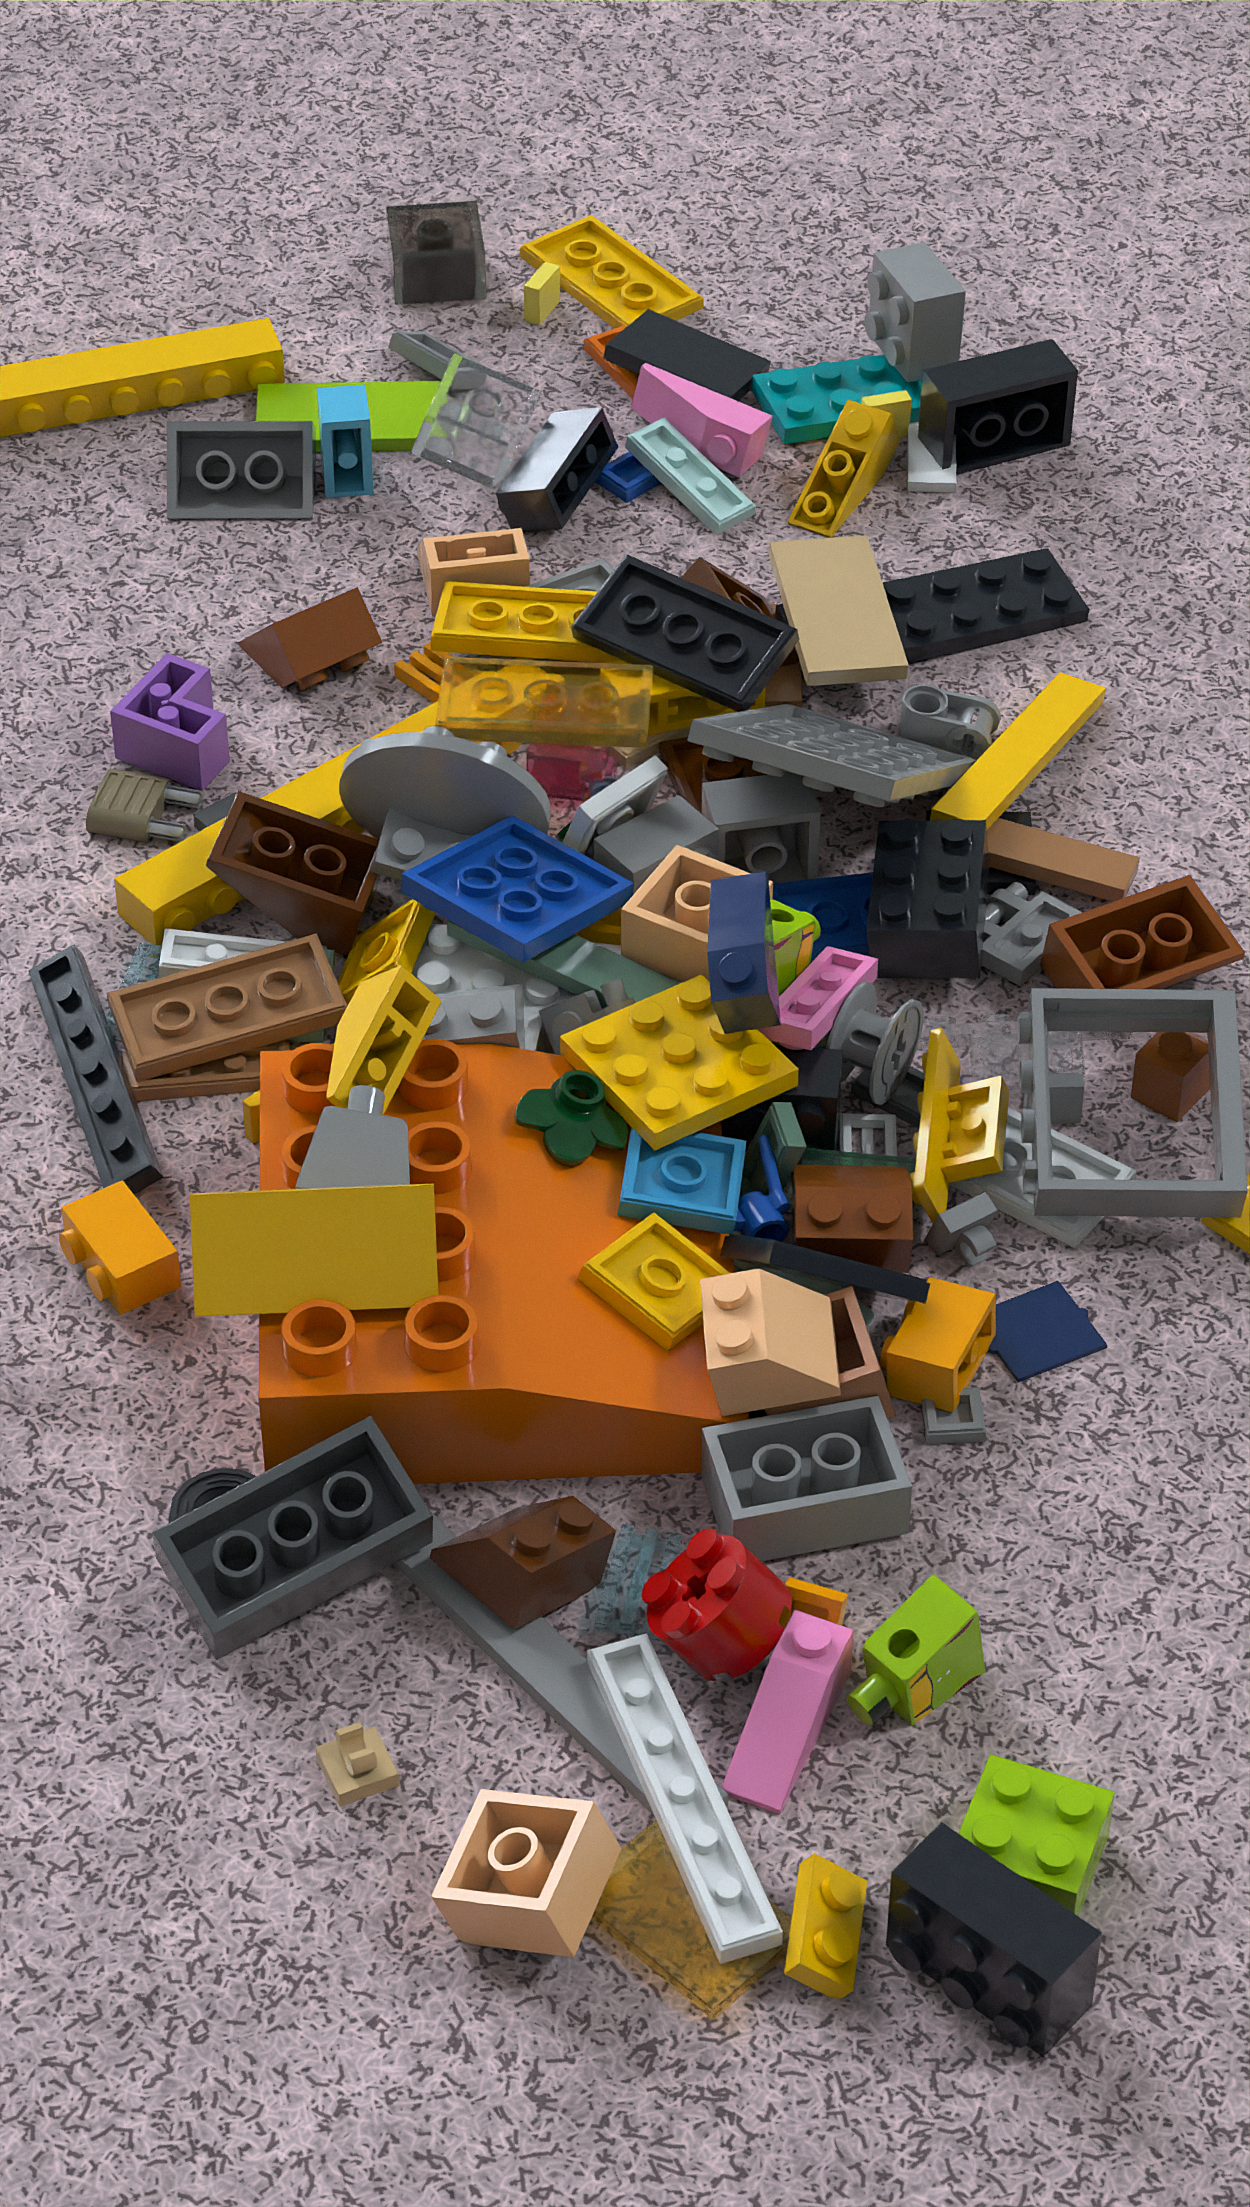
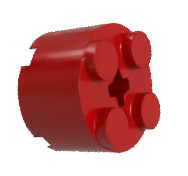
(717, 1606)

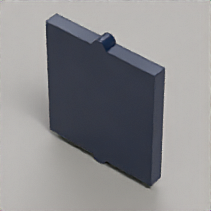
(1042, 1332)

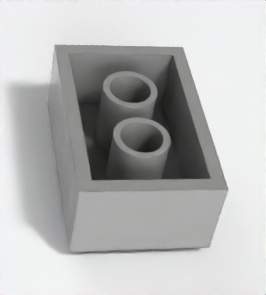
(807, 1479)

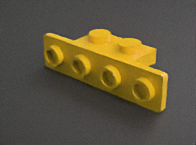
(958, 1129)

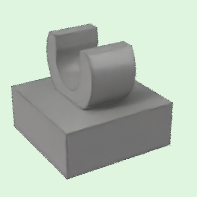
(965, 1230)

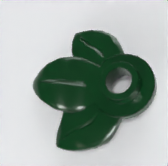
(572, 1117)

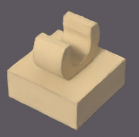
(356, 1764)

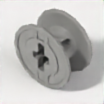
(876, 1042)

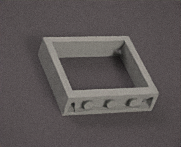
(1135, 1011)

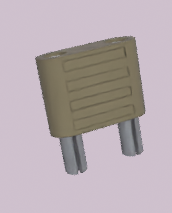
(131, 807)

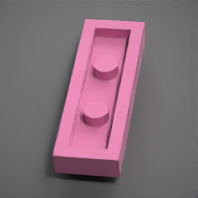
(817, 996)

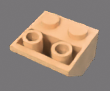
(479, 557)

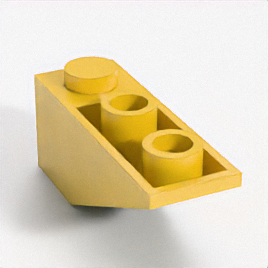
(847, 468)

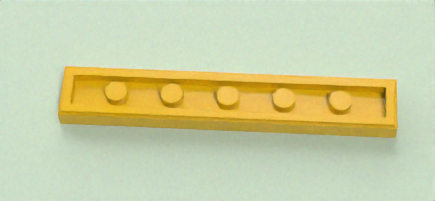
(1021, 751)

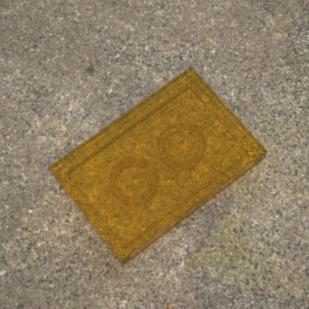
(656, 1920)

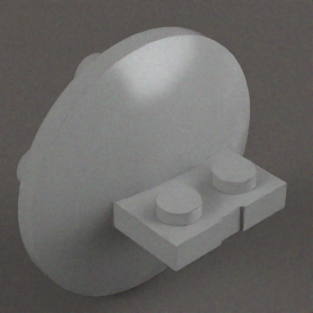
(434, 792)

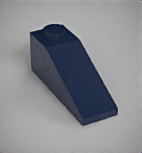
(742, 953)

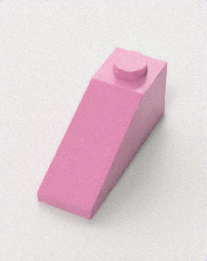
(716, 425)
(789, 1710)

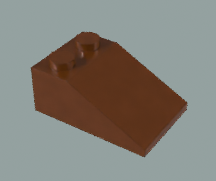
(297, 869)

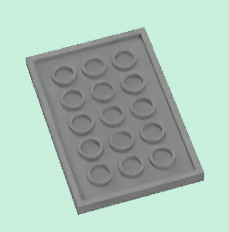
(830, 753)

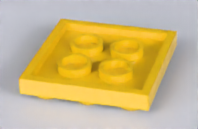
(673, 1064)

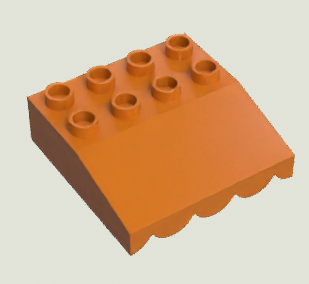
(514, 1355)

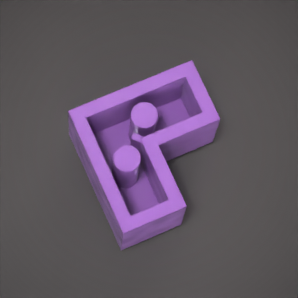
(171, 724)

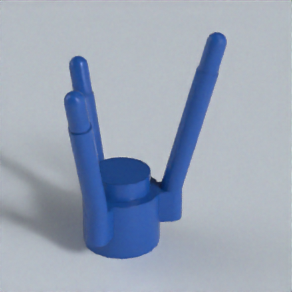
(761, 1214)

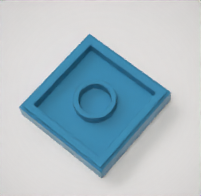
(684, 1182)

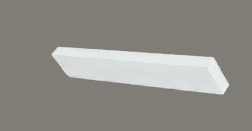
(684, 1799)

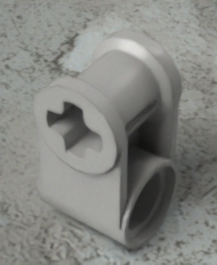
(945, 720)

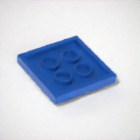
(517, 888)

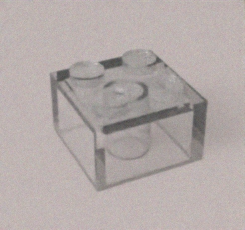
(476, 422)

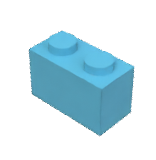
(345, 441)

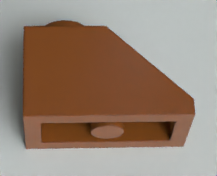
(1171, 1073)

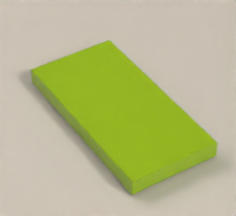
(394, 408)

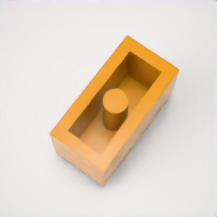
(119, 1248)
(940, 1344)

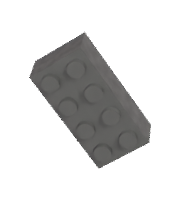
(293, 1537)

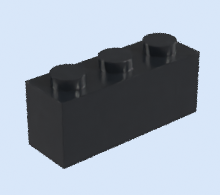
(557, 470)

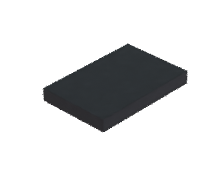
(686, 354)
(825, 1268)

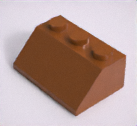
(1140, 941)

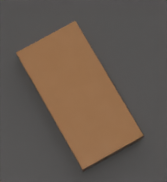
(227, 1007)

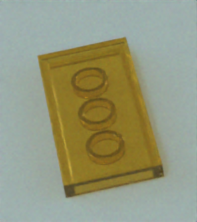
(546, 702)

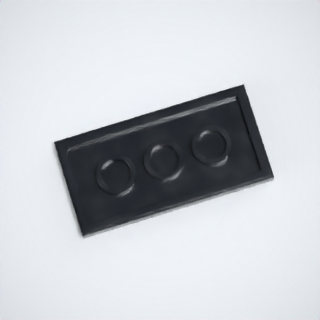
(685, 633)

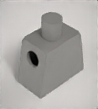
(357, 1145)

